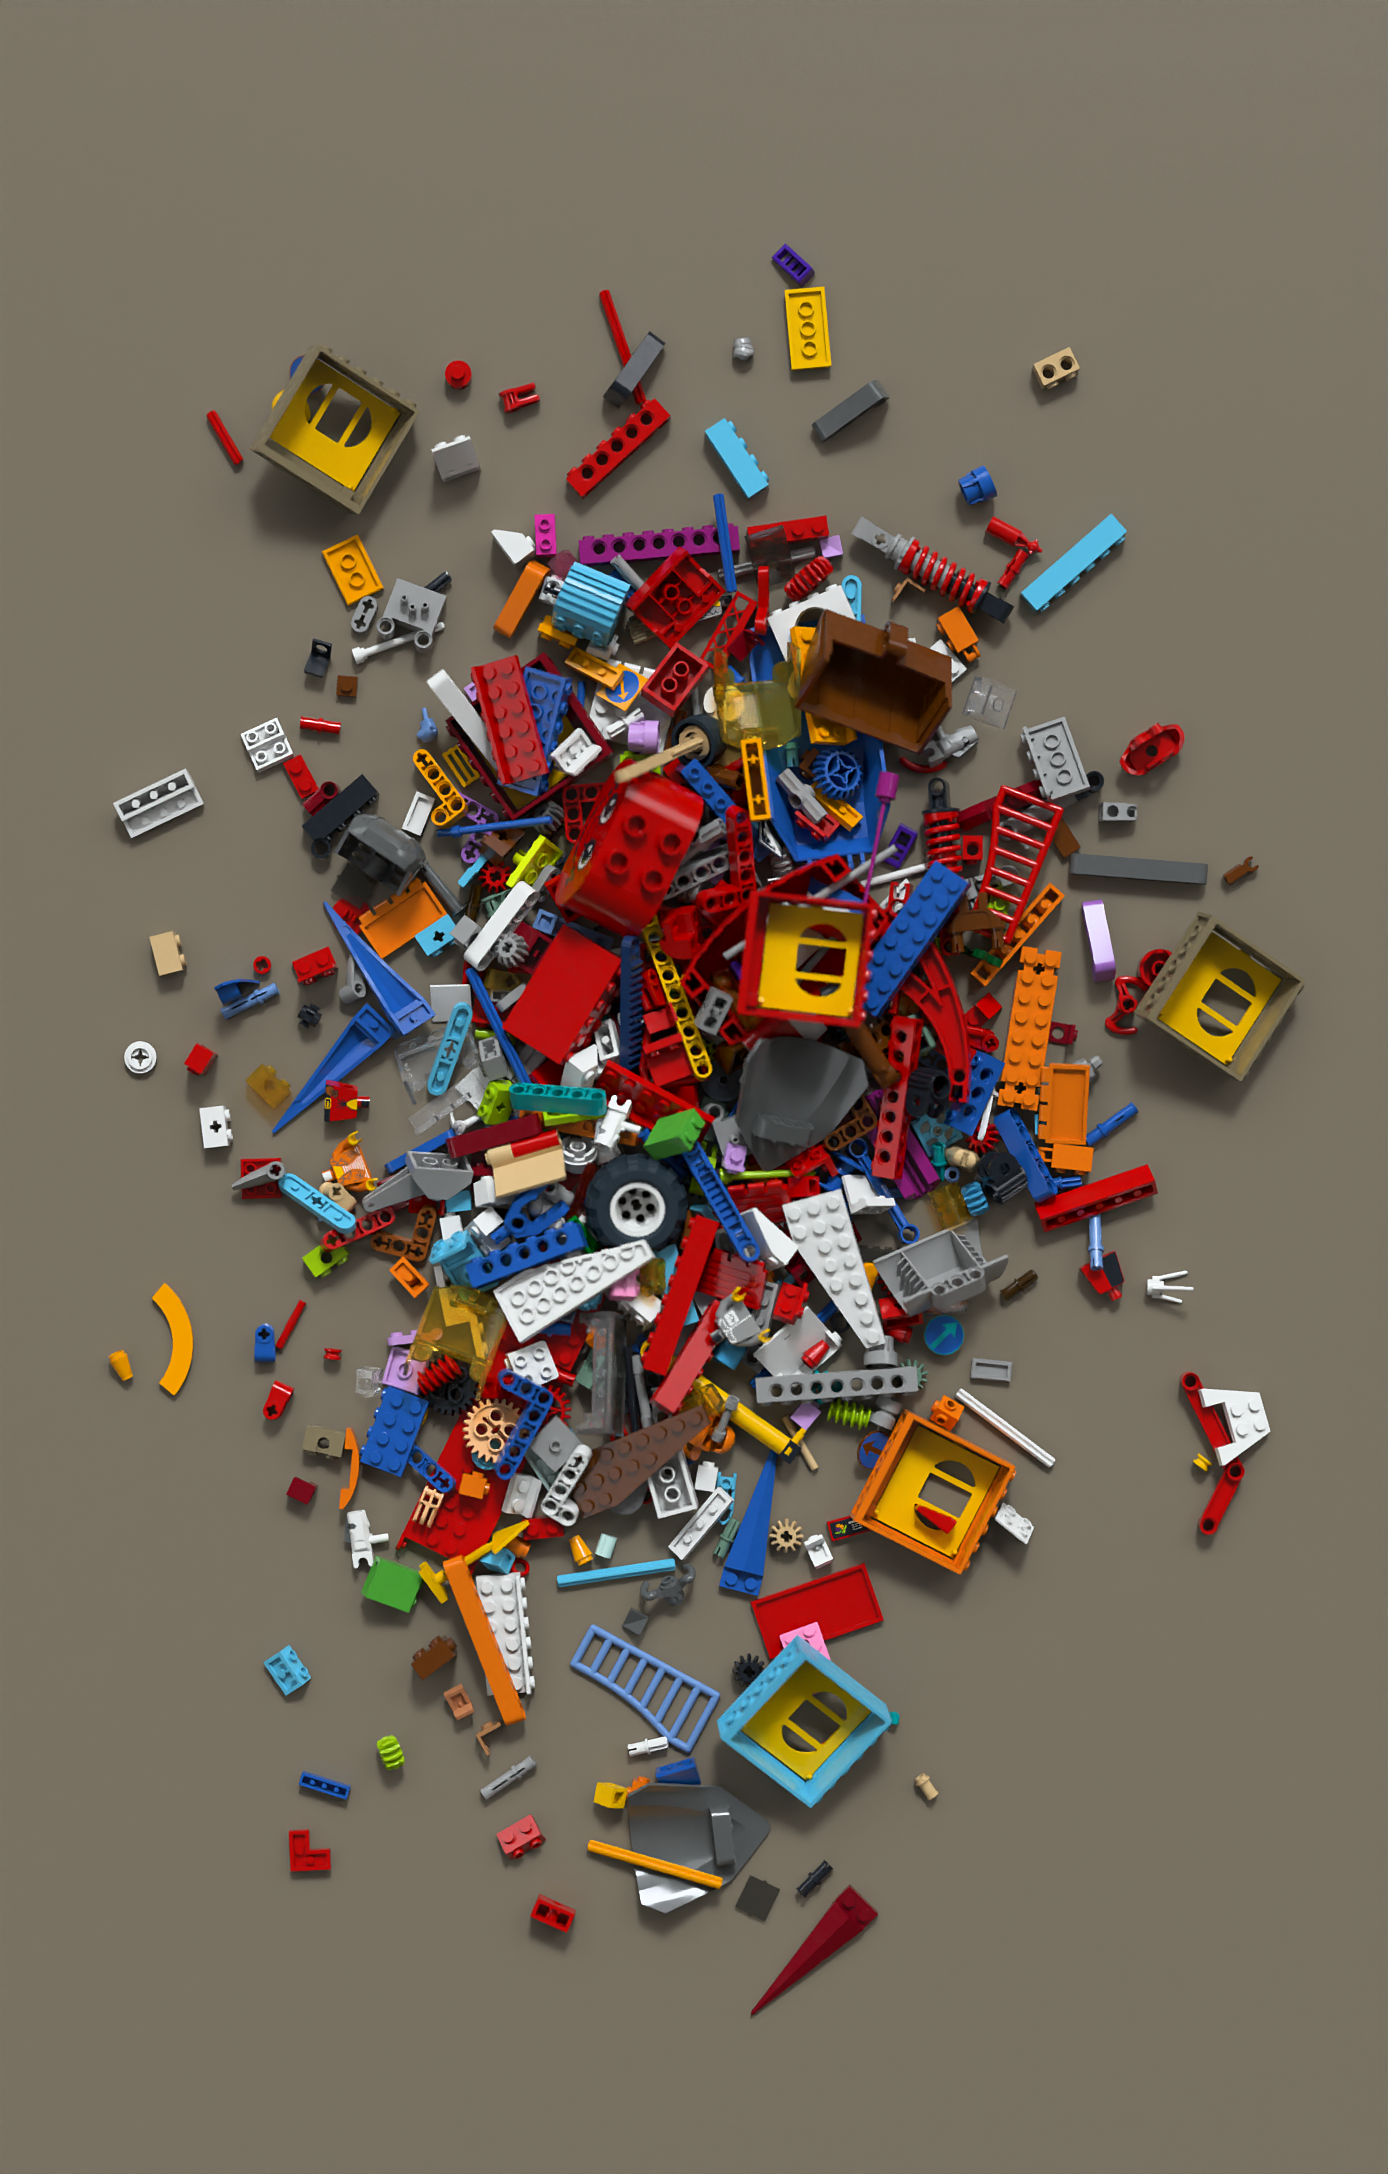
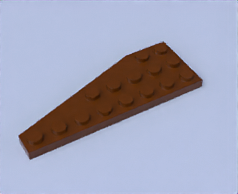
(629, 1461)

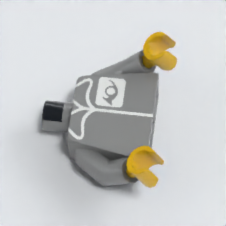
(737, 1323)

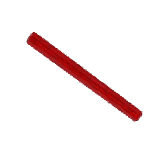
(619, 338)

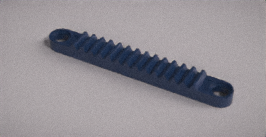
(630, 1004)

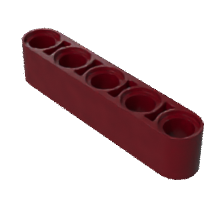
(494, 1135)

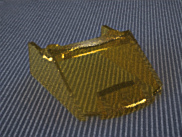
(759, 707)
(462, 1326)

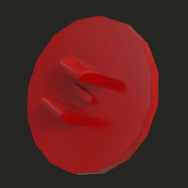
(350, 914)

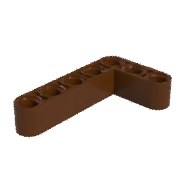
(856, 1124)

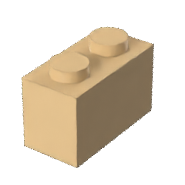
(167, 953)

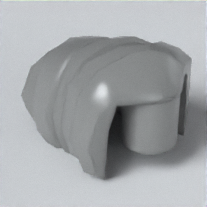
(742, 348)

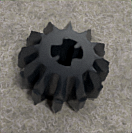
(742, 1674)

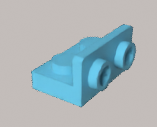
(287, 1670)

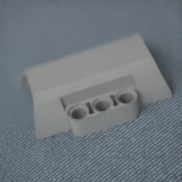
(939, 1269)

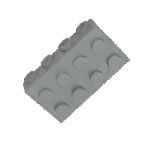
(1055, 760)

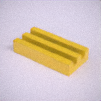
(470, 779)

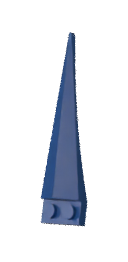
(396, 997)
(356, 1043)
(746, 1559)

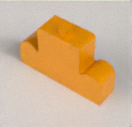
(755, 780)

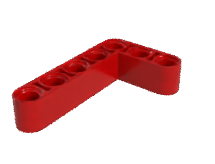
(576, 804)
(736, 864)

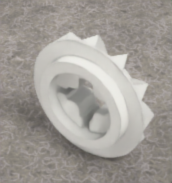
(133, 1050)

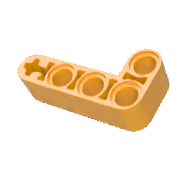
(438, 786)

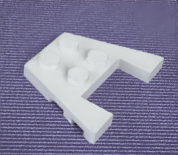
(1244, 1418)

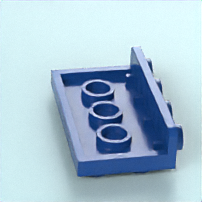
(394, 1431)

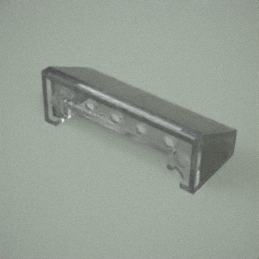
(608, 1375)

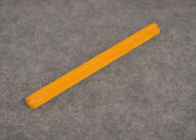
(655, 1864)

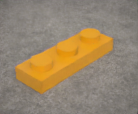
(594, 668)
(838, 809)

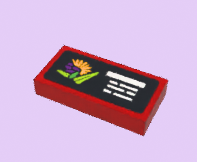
(845, 1527)

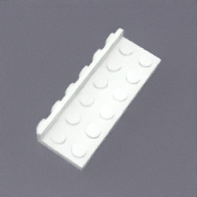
(505, 1611)

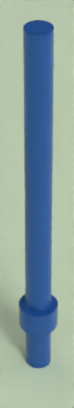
(458, 831)

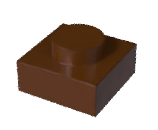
(347, 686)

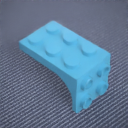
(455, 1254)

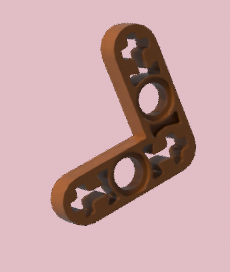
(416, 1240)

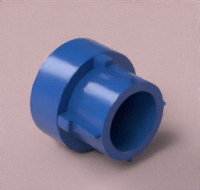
(977, 486)

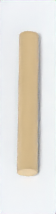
(804, 1450)

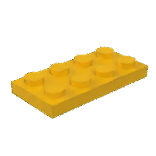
(807, 328)

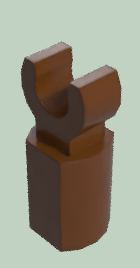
(1238, 872)

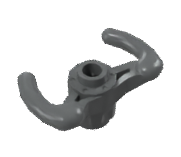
(670, 1587)

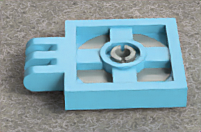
(933, 1130)

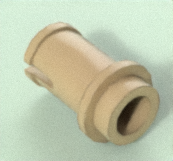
(926, 1786)

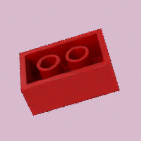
(674, 680)

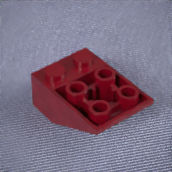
(538, 946)

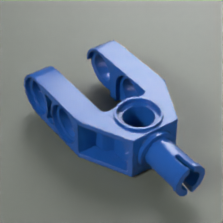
(528, 1227)

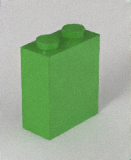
(674, 1134)
(392, 1584)

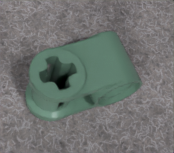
(496, 900)

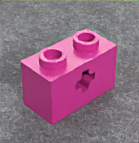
(545, 535)

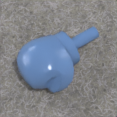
(428, 728)

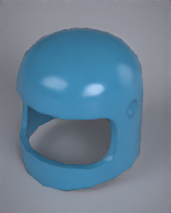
(728, 1354)

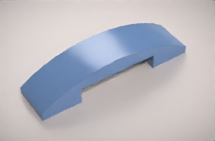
(552, 924)

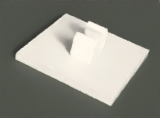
(445, 997)

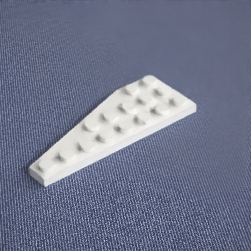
(829, 1247)
(554, 1290)

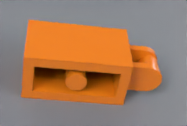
(958, 633)
(1069, 1157)
(702, 1440)

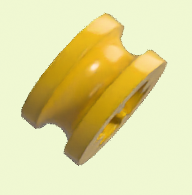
(1202, 1462)

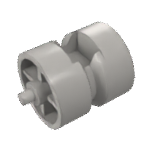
(885, 1412)

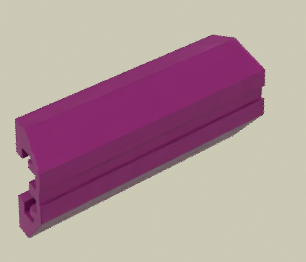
(918, 1172)

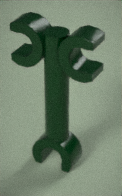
(982, 955)

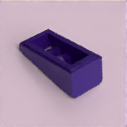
(804, 276)
(907, 830)
(735, 969)

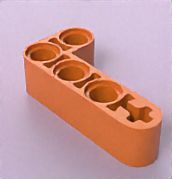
(521, 598)

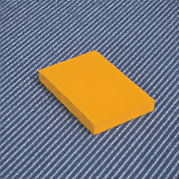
(352, 570)

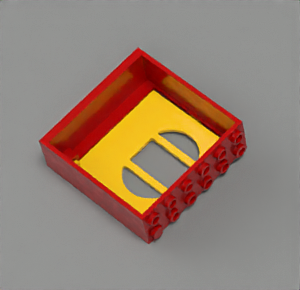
(778, 976)

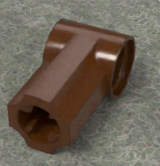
(726, 778)

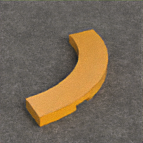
(182, 1338)

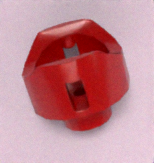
(458, 375)

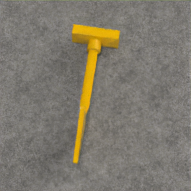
(499, 1540)

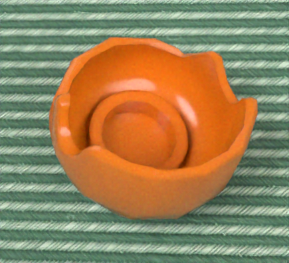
(726, 1444)

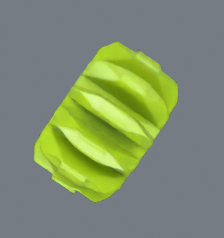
(390, 1752)

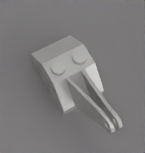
(425, 1174)

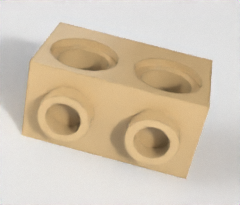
(1053, 364)

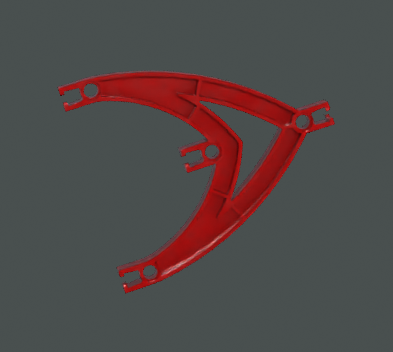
(939, 1003)

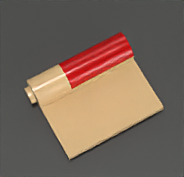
(527, 1163)

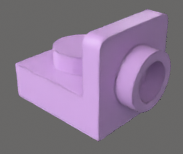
(734, 1158)

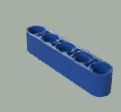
(1024, 1150)

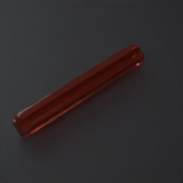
(580, 1193)

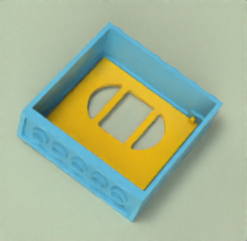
(775, 1697)

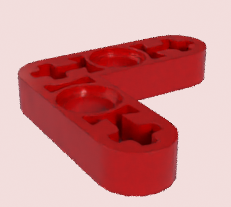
(761, 620)

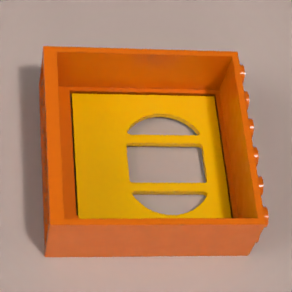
(902, 1491)

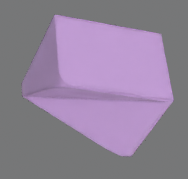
(831, 547)

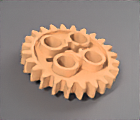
(481, 1443)

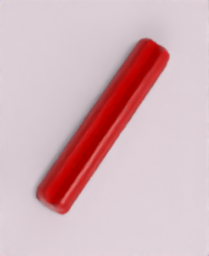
(224, 437)

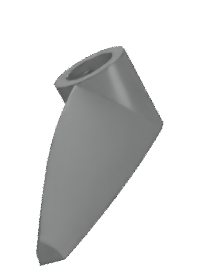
(354, 983)
(260, 1176)

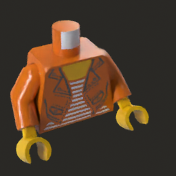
(350, 1166)

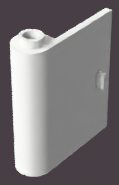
(784, 1352)

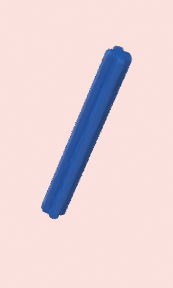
(725, 545)

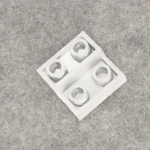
(267, 745)

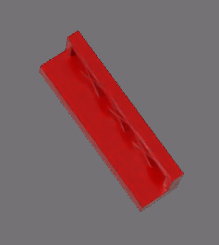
(736, 630)

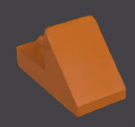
(409, 1277)

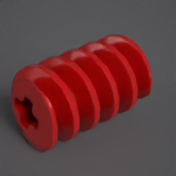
(438, 1374)

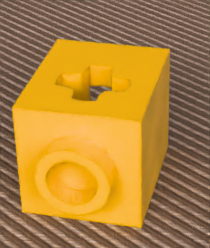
(610, 1795)

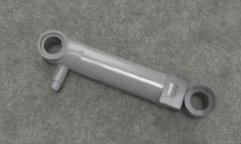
(1043, 814)

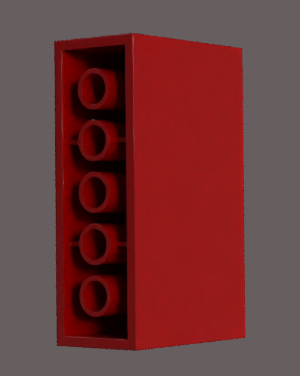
(566, 996)

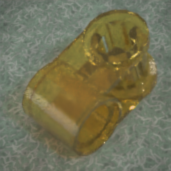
(497, 979)
(653, 1275)

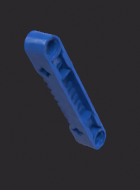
(720, 1202)

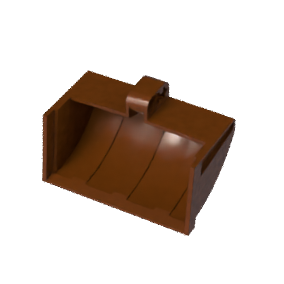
(875, 681)

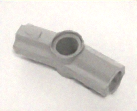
(704, 837)

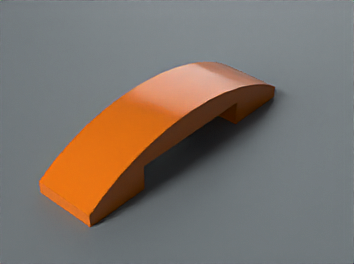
(351, 1443)

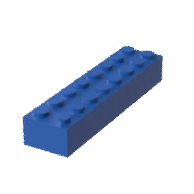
(911, 935)

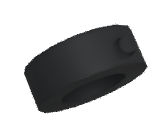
(832, 1320)

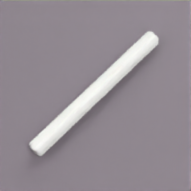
(1005, 1428)

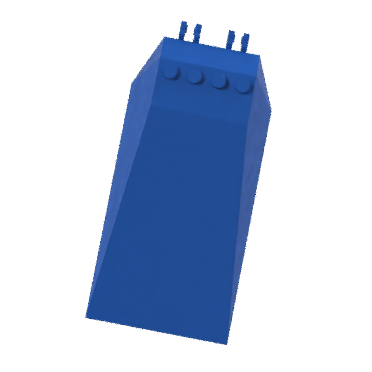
(798, 841)

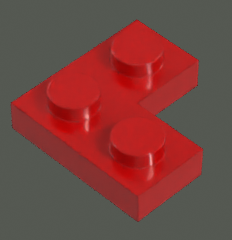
(304, 1858)

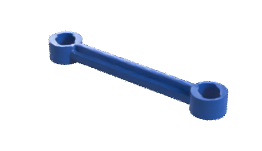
(882, 1190)

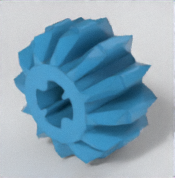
(974, 1198)

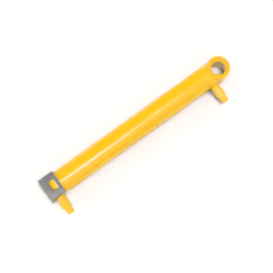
(784, 1446)

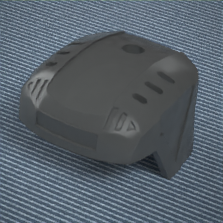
(388, 841)

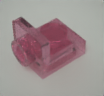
(562, 562)

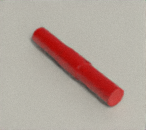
(290, 1324)

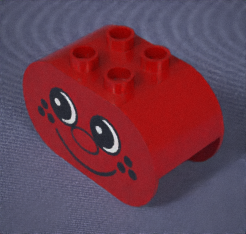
(629, 851)

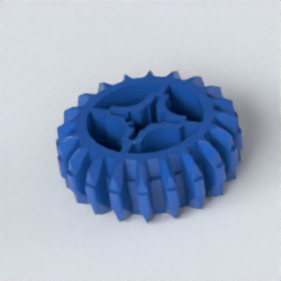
(837, 785)

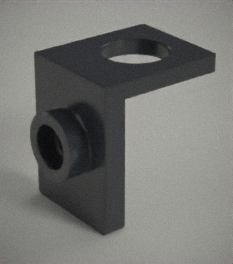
(318, 659)

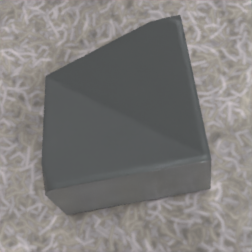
(635, 1621)

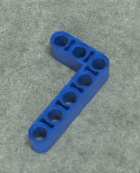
(523, 1421)

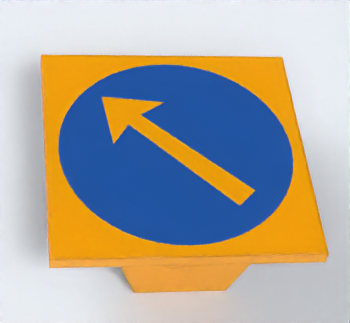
(626, 690)

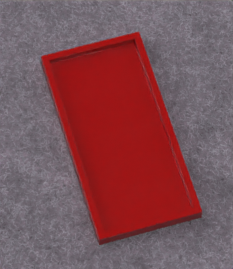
(835, 1601)

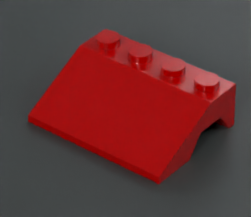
(675, 597)

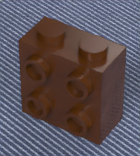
(438, 1653)

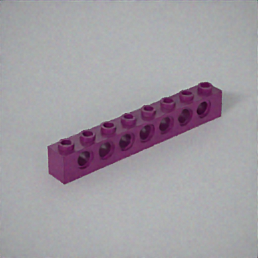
(650, 553)

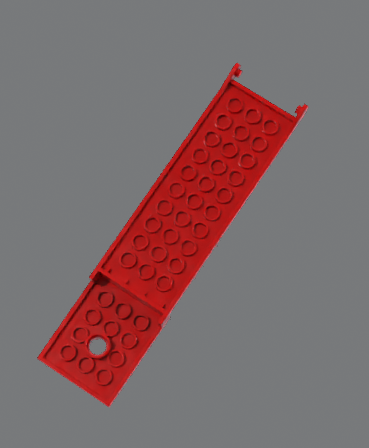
(467, 1521)

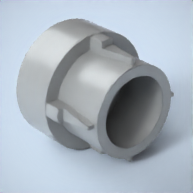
(881, 1355)

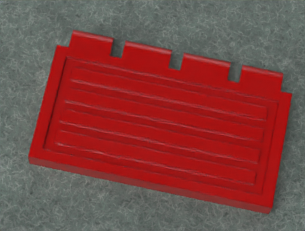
(765, 1199)
(724, 1274)

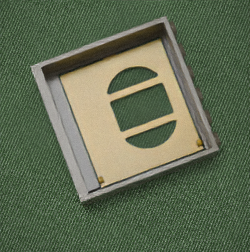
(344, 464)
(1189, 975)

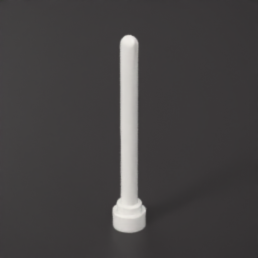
(361, 654)

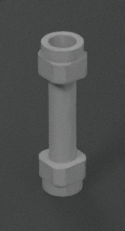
(731, 1405)

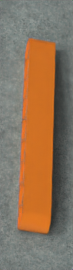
(484, 1640)

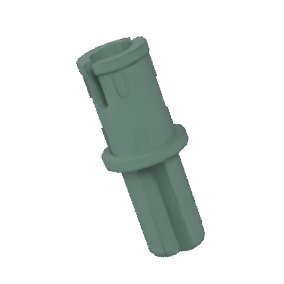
(727, 1537)

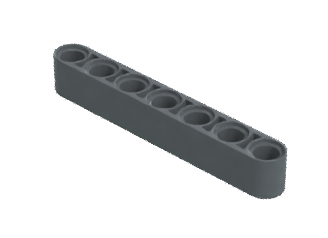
(1138, 869)

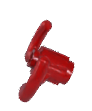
(1110, 1022)

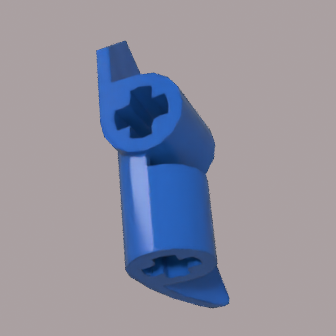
(230, 990)

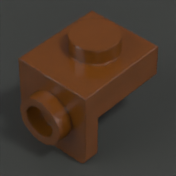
(808, 758)

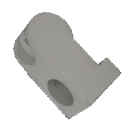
(1117, 812)

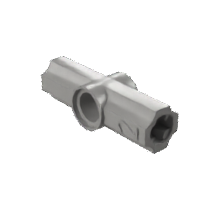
(801, 796)

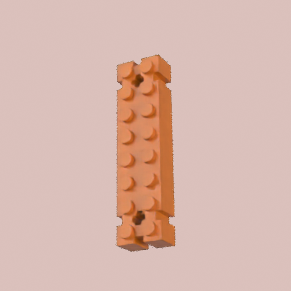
(1028, 1028)

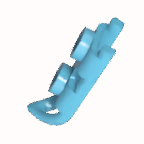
(727, 1483)

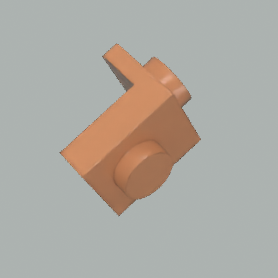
(459, 1701)

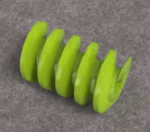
(850, 1414)

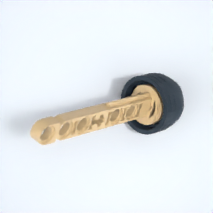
(698, 740)

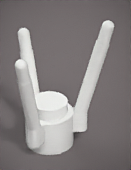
(1155, 1286)

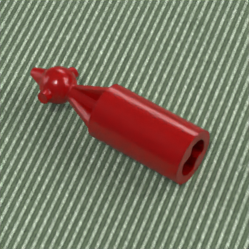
(1011, 535)

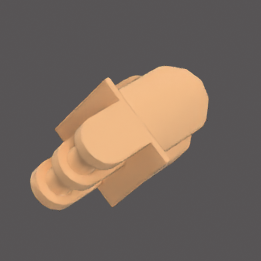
(429, 1505)

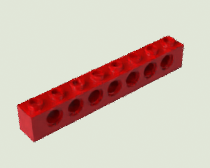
(899, 1128)

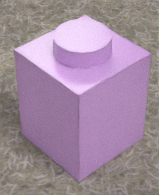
(806, 1414)

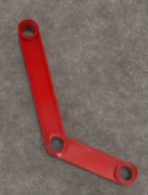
(1217, 1437)

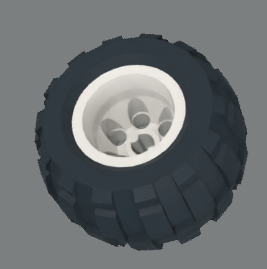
(644, 1174)

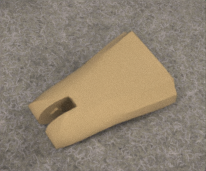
(962, 1157)

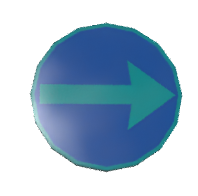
(944, 1335)

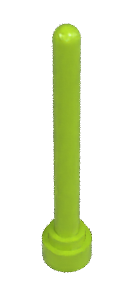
(726, 1177)

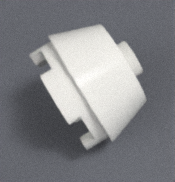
(578, 1153)

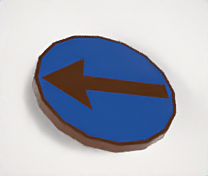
(871, 1448)

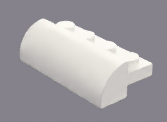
(158, 803)

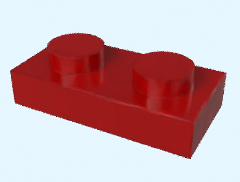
(301, 776)

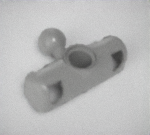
(555, 1193)

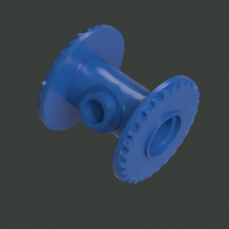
(844, 1166)

